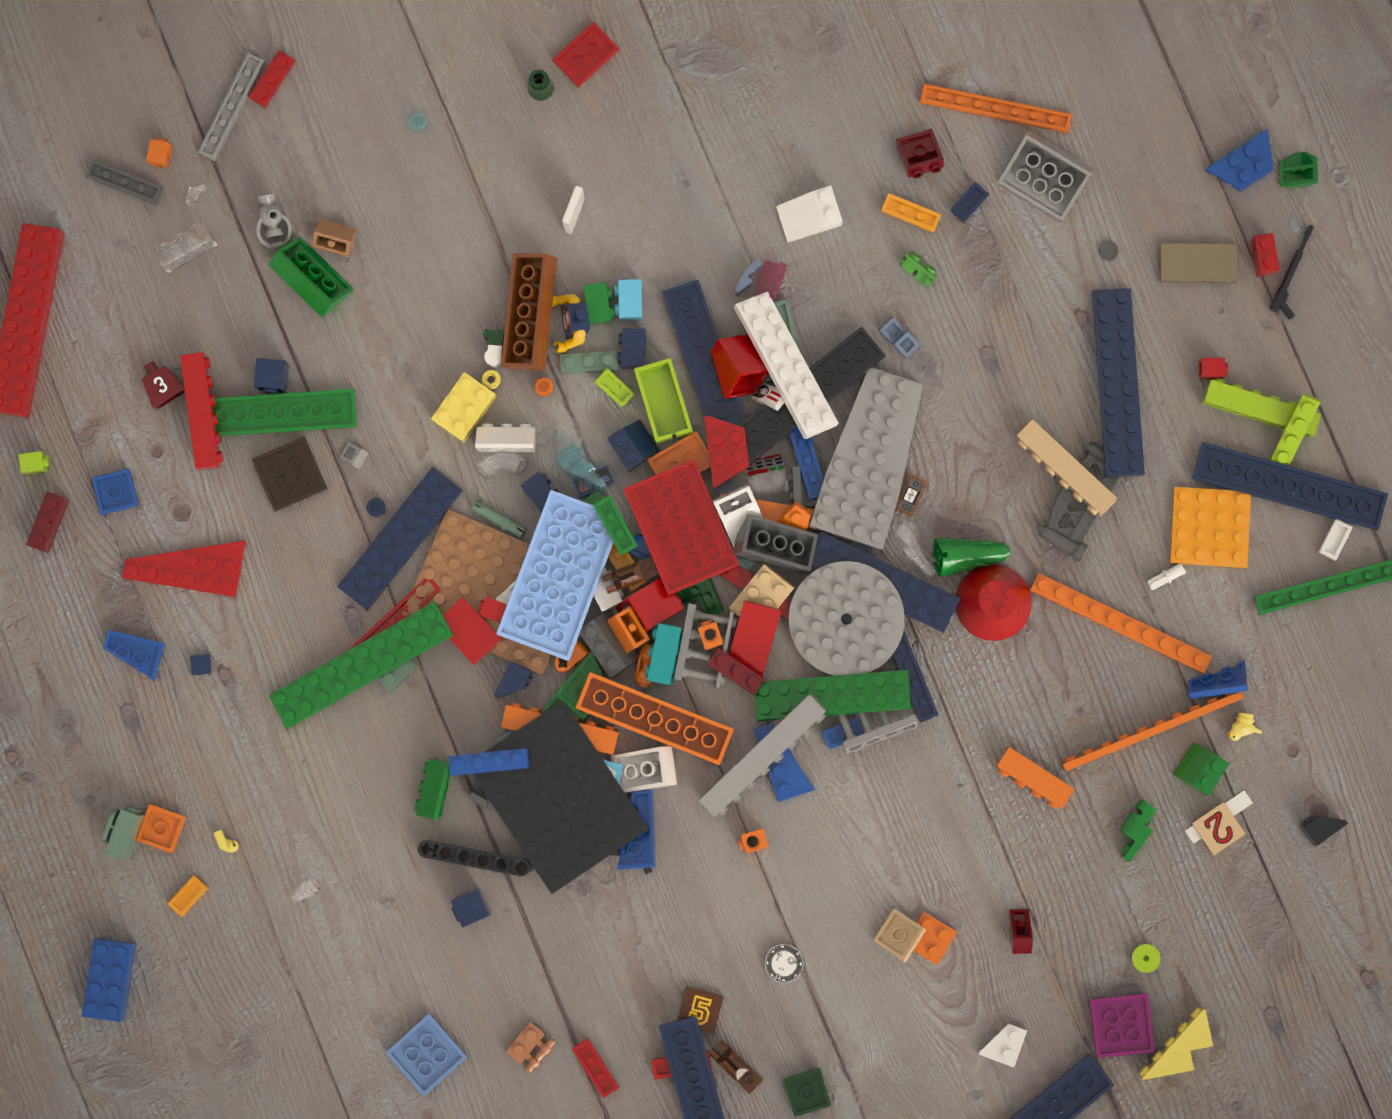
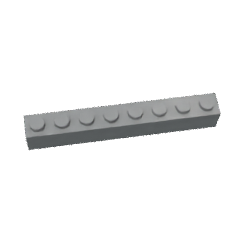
(759, 758)

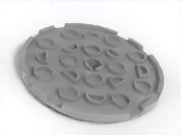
(875, 614)

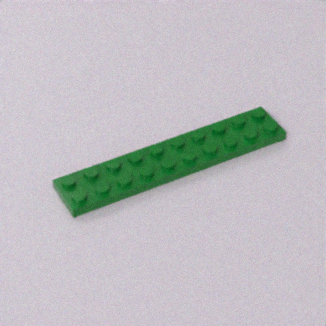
(361, 665)

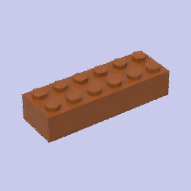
(529, 312)

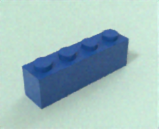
(489, 762)

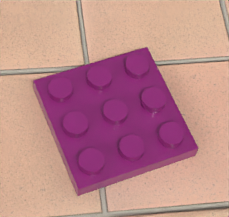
(1122, 1025)

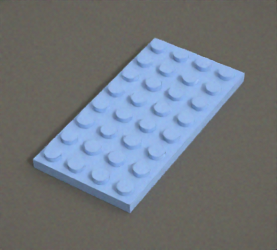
(557, 577)

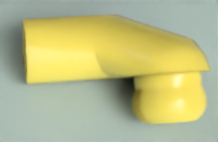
(225, 844)

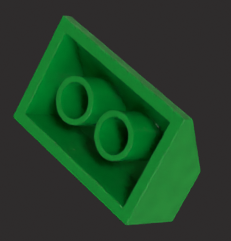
(433, 789)

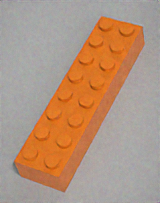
(654, 718)

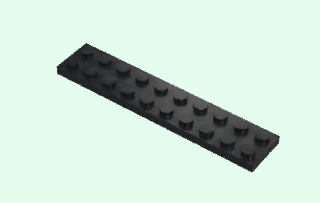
(833, 375)

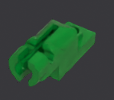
(1136, 829)

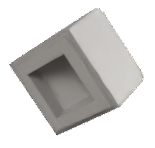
(353, 455)

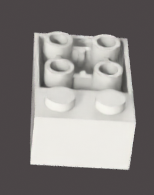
(734, 509)

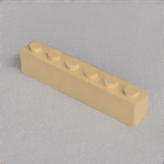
(1066, 468)

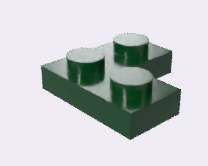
(706, 595)

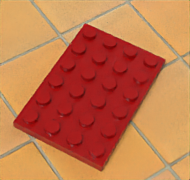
(681, 527)

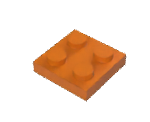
(161, 828)
(935, 939)

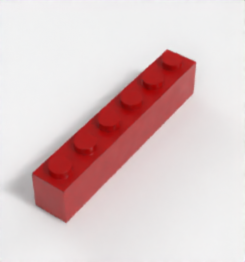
(201, 412)

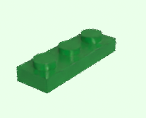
(615, 525)

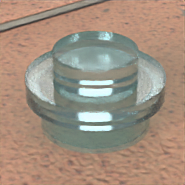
(418, 122)

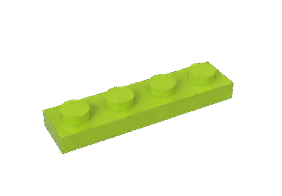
(1295, 429)

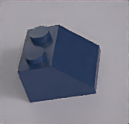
(633, 445)

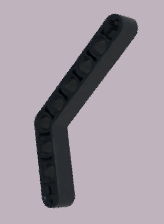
(474, 858)

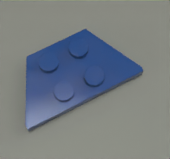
(1245, 163)

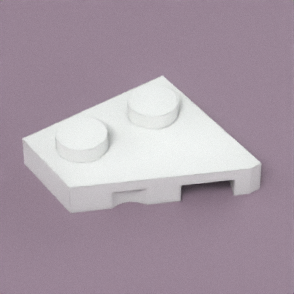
(1005, 1045)

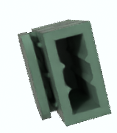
(122, 832)

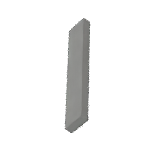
(231, 106)

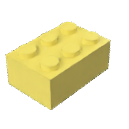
(464, 407)

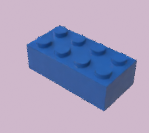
(108, 979)

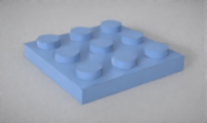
(426, 1054)

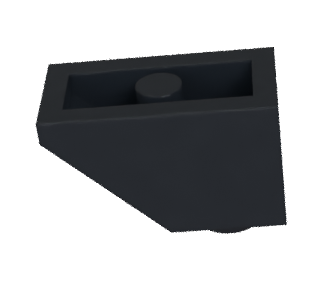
(1320, 828)

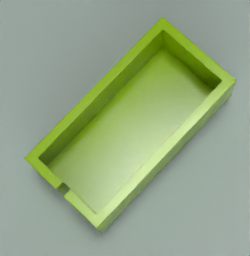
(663, 401)

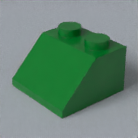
(1201, 769)

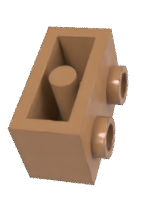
(334, 237)

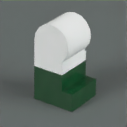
(495, 347)

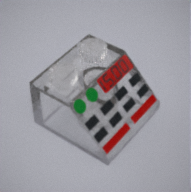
(767, 475)

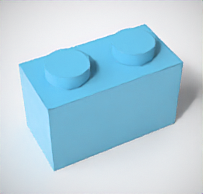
(629, 299)

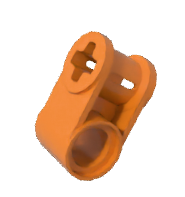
(578, 654)

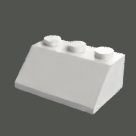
(505, 438)

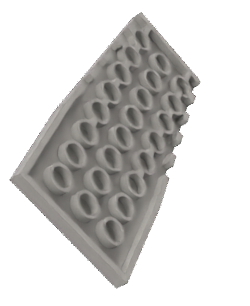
(869, 461)

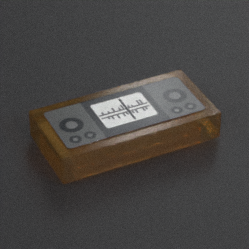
(910, 495)

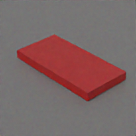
(755, 635)

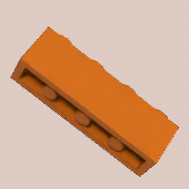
(1034, 777)

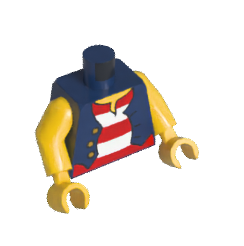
(574, 321)

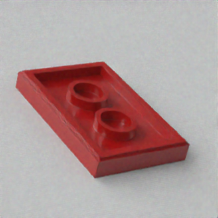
(585, 54)
(470, 631)

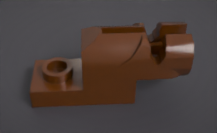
(631, 574)
(736, 1067)

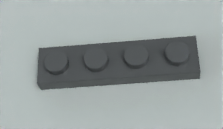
(124, 182)

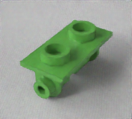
(913, 263)

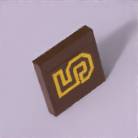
(704, 1006)

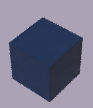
(271, 375)
(470, 908)

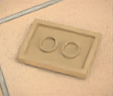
(765, 588)

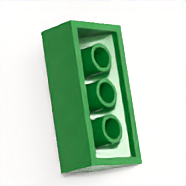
(310, 276)

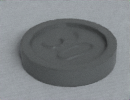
(1108, 251)

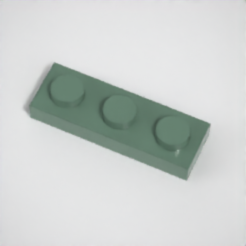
(588, 362)

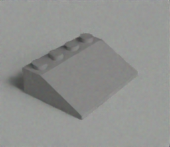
(1046, 175)

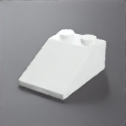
(809, 214)
(646, 769)

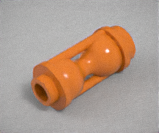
(640, 676)

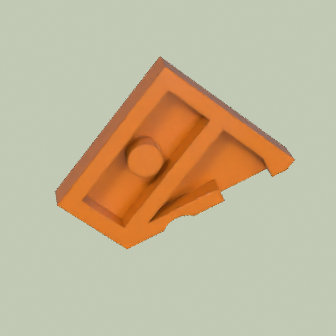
(795, 516)

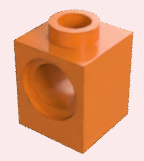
(159, 153)
(710, 644)
(762, 843)

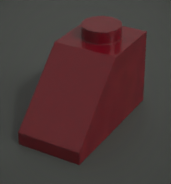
(1020, 931)

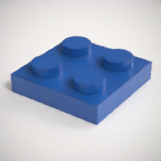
(115, 492)

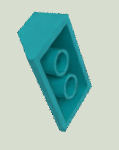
(664, 654)

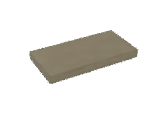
(1198, 262)

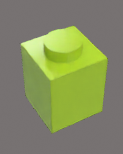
(34, 462)

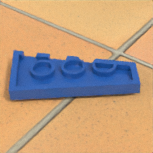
(786, 775)
(641, 850)

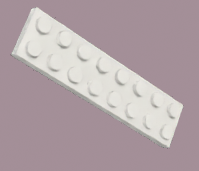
(786, 365)

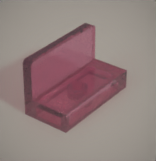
(770, 279)

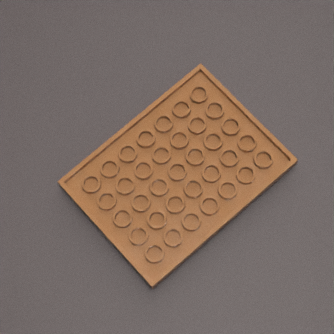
(475, 564)

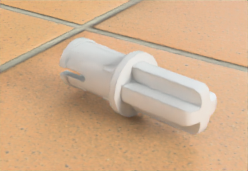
(1166, 576)

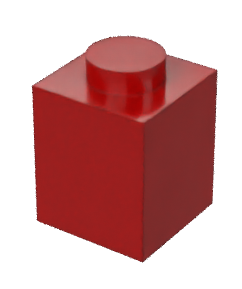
(1212, 368)
(492, 609)

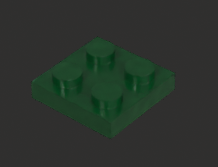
(807, 1092)

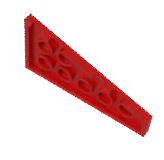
(201, 569)

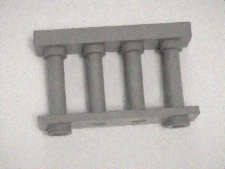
(689, 634)
(873, 735)

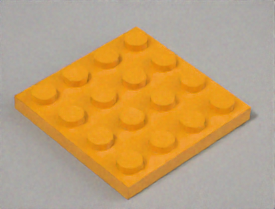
(1210, 527)

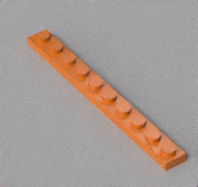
(1120, 623)
(1143, 733)

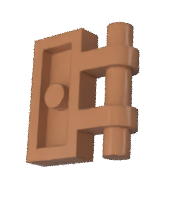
(524, 1044)

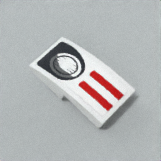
(768, 395)

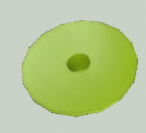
(1146, 958)

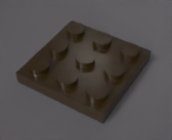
(289, 474)

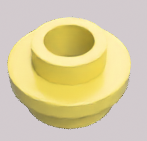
(491, 373)

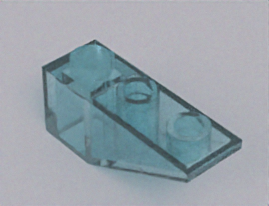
(577, 468)

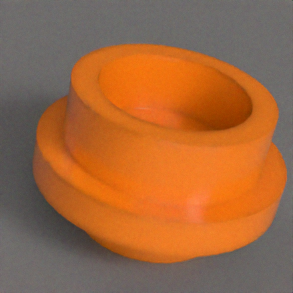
(543, 386)

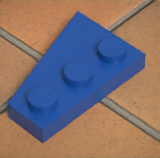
(136, 651)

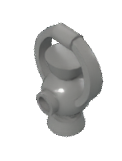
(271, 222)

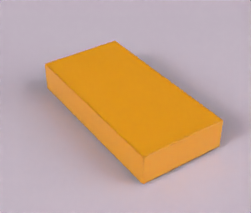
(187, 895)

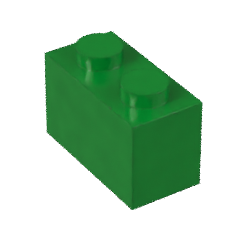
(597, 303)

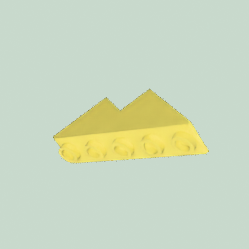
(1177, 1055)

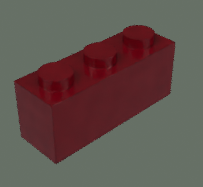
(47, 522)

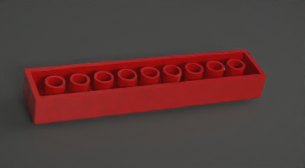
(27, 316)

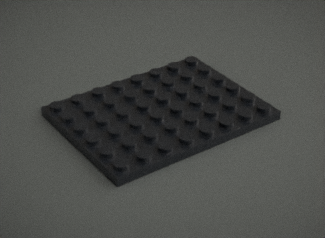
(566, 805)

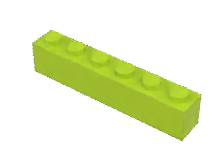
(1253, 405)

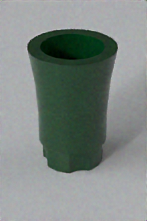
(543, 90)

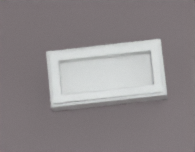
(1335, 539)

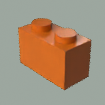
(628, 630)

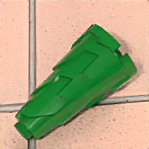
(963, 554)

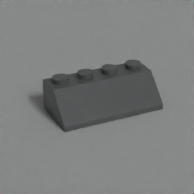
(776, 544)

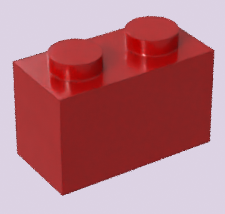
(1265, 254)

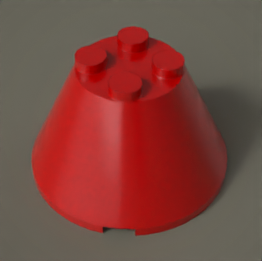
(993, 602)

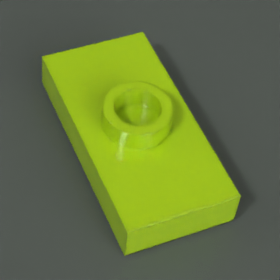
(614, 387)

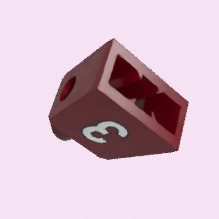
(161, 385)

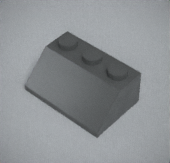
(607, 646)

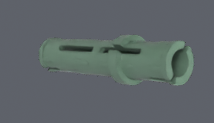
(498, 519)

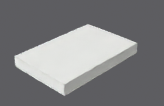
(573, 210)

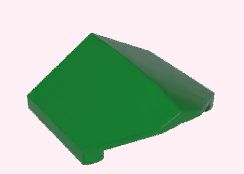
(1299, 170)

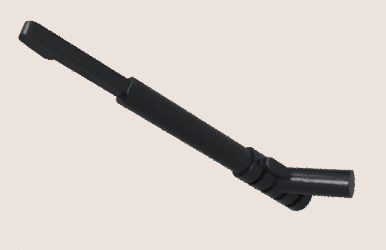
(1281, 295)

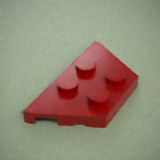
(726, 450)

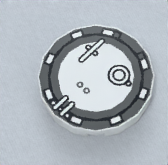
(784, 963)

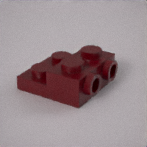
(920, 153)

